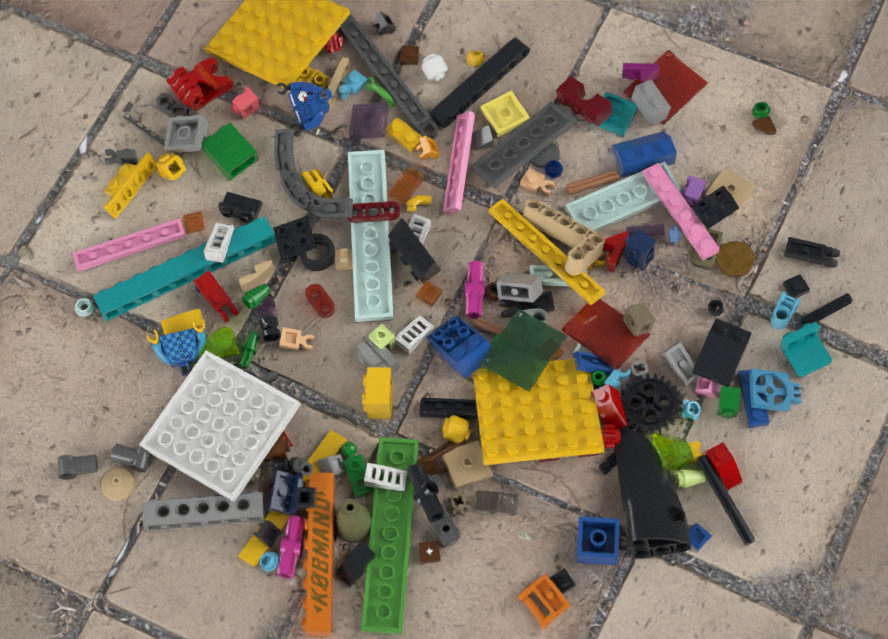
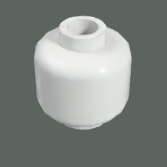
(434, 67)

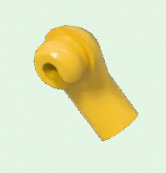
(416, 200)

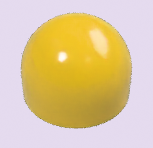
(475, 58)

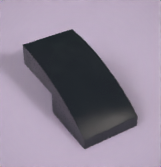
(355, 563)

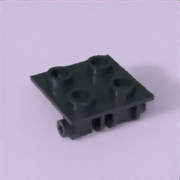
(294, 238)

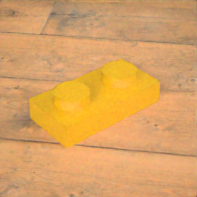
(404, 134)

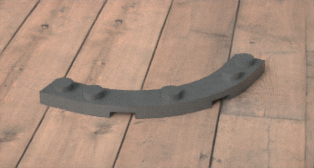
(297, 189)

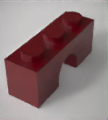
(593, 110)

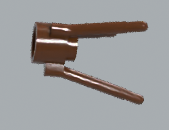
(429, 460)

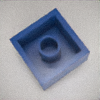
(598, 540)

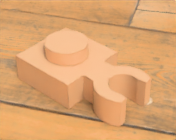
(534, 181)
(292, 339)

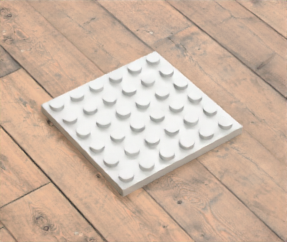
(220, 425)

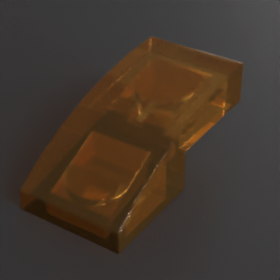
(408, 185)

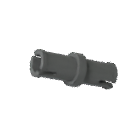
(300, 465)

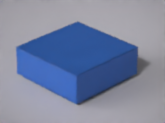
(698, 536)

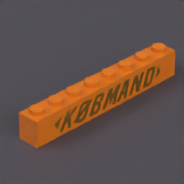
(320, 557)

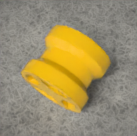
(696, 451)

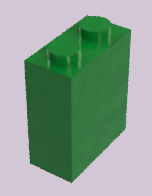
(229, 151)

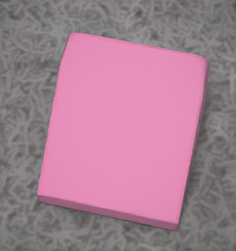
(707, 388)

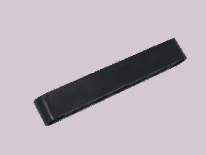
(480, 82)

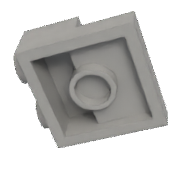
(185, 133)

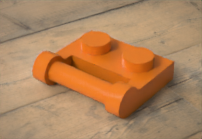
(549, 595)

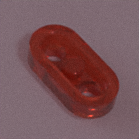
(321, 301)

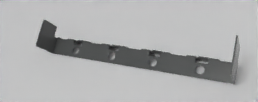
(128, 107)

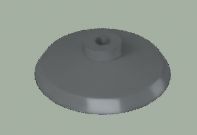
(549, 153)

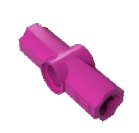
(474, 289)
(291, 547)

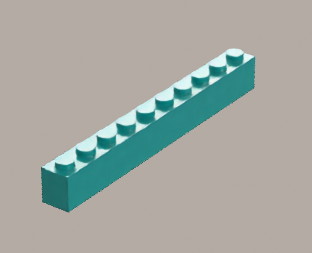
(181, 270)

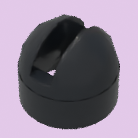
(712, 307)

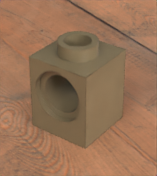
(638, 319)

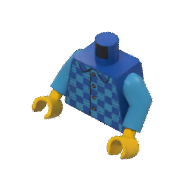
(181, 347)

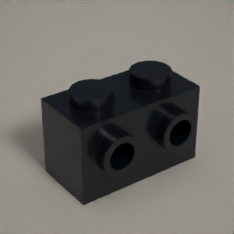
(715, 207)

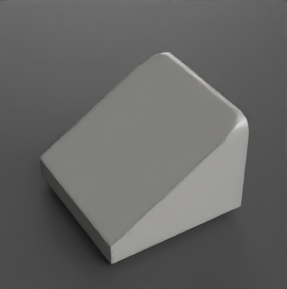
(332, 464)

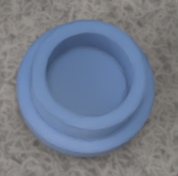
(674, 234)

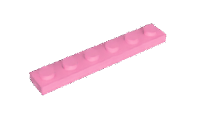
(458, 163)
(680, 211)
(129, 245)

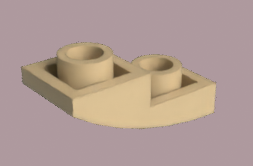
(262, 272)

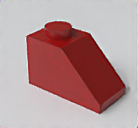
(610, 406)
(724, 465)

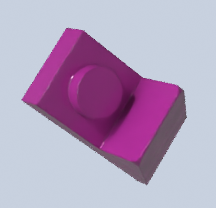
(640, 71)

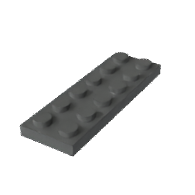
(523, 144)

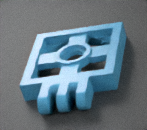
(789, 390)

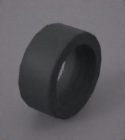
(318, 265)

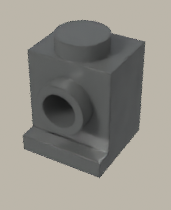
(445, 538)

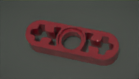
(359, 207)

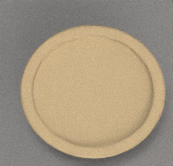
(118, 483)

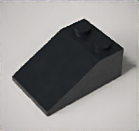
(722, 352)

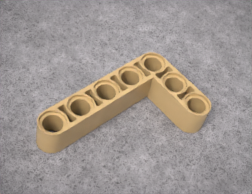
(585, 242)

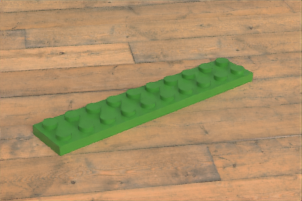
(390, 542)

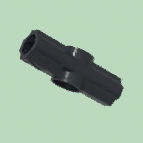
(425, 492)

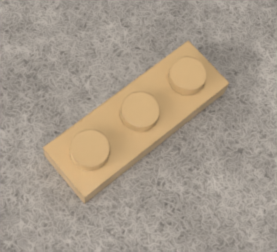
(341, 71)

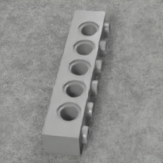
(213, 517)

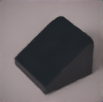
(305, 497)

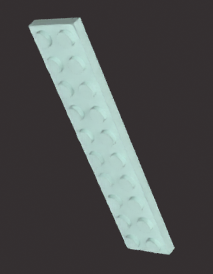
(370, 239)

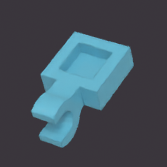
(352, 83)
(615, 376)

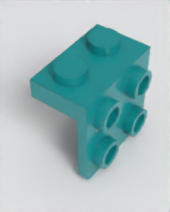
(805, 350)

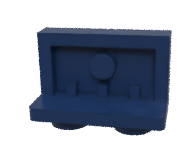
(284, 492)

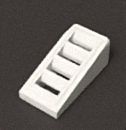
(420, 224)
(217, 253)
(409, 347)
(377, 483)

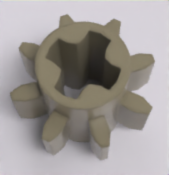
(461, 508)

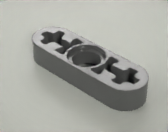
(175, 104)

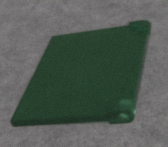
(523, 350)

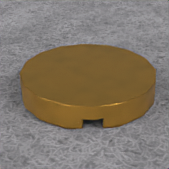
(735, 259)

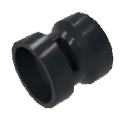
(269, 329)

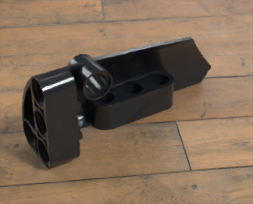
(649, 499)

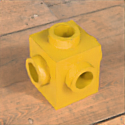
(175, 169)

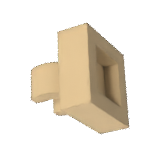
(343, 259)

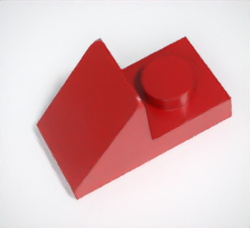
(615, 246)

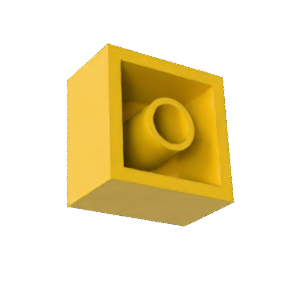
(378, 392)

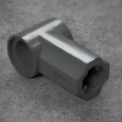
(137, 458)
(70, 466)

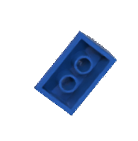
(644, 152)

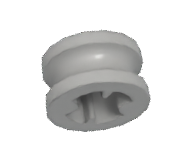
(636, 364)

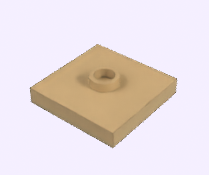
(737, 186)
(466, 465)

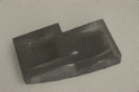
(496, 502)

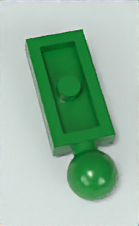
(355, 470)

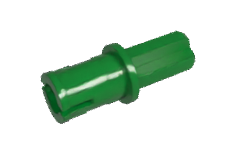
(249, 349)

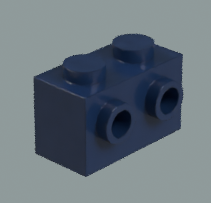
(640, 249)

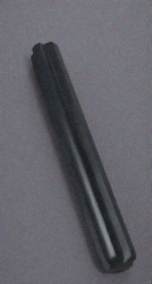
(725, 500)

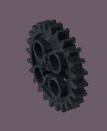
(662, 392)

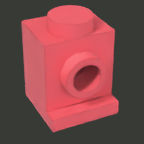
(245, 104)

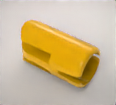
(317, 183)

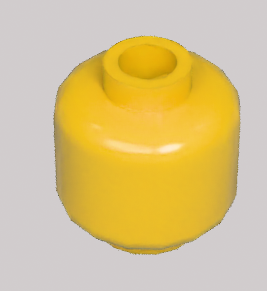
(455, 429)

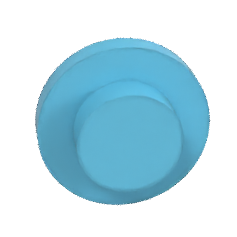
(269, 561)

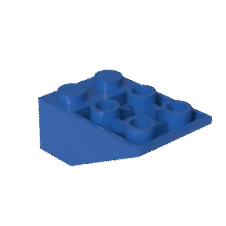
(460, 346)

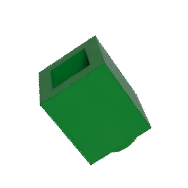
(729, 402)

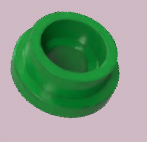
(761, 110)

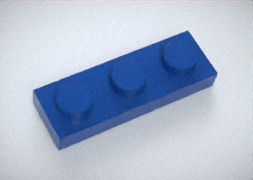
(755, 416)

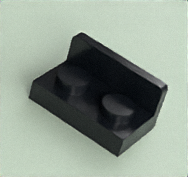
(240, 207)

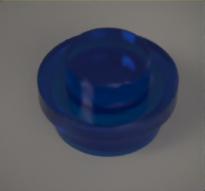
(553, 169)

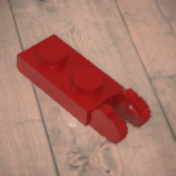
(215, 295)

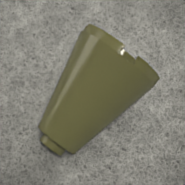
(353, 521)

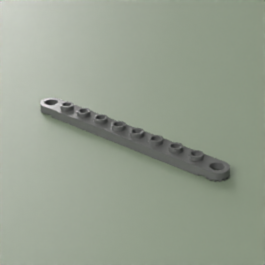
(388, 77)

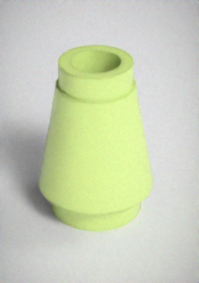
(688, 478)

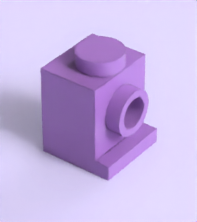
(693, 190)

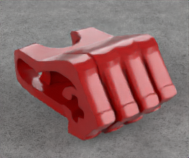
(200, 85)

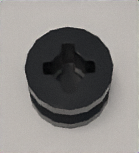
(281, 465)

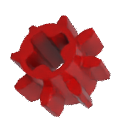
(334, 43)
(610, 436)

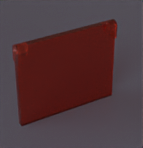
(675, 83)
(604, 333)

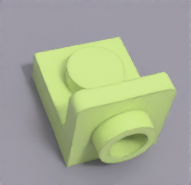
(383, 337)

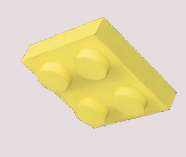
(504, 113)

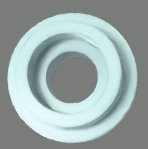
(82, 303)

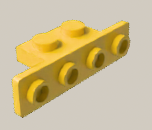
(127, 184)

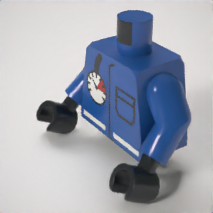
(308, 104)

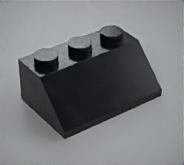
(412, 252)

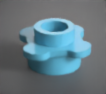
(695, 410)

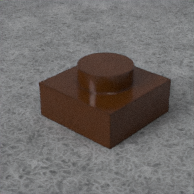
(409, 55)

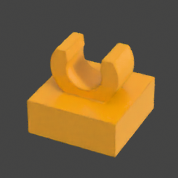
(428, 147)

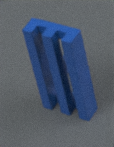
(591, 363)

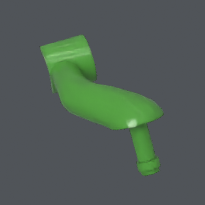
(381, 91)

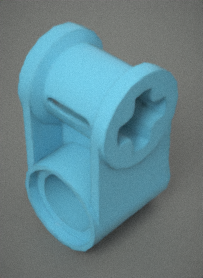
(785, 308)

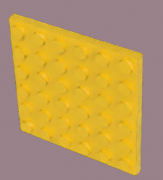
(276, 36)
(545, 423)

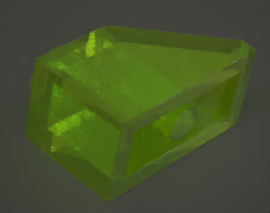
(221, 343)
(672, 451)

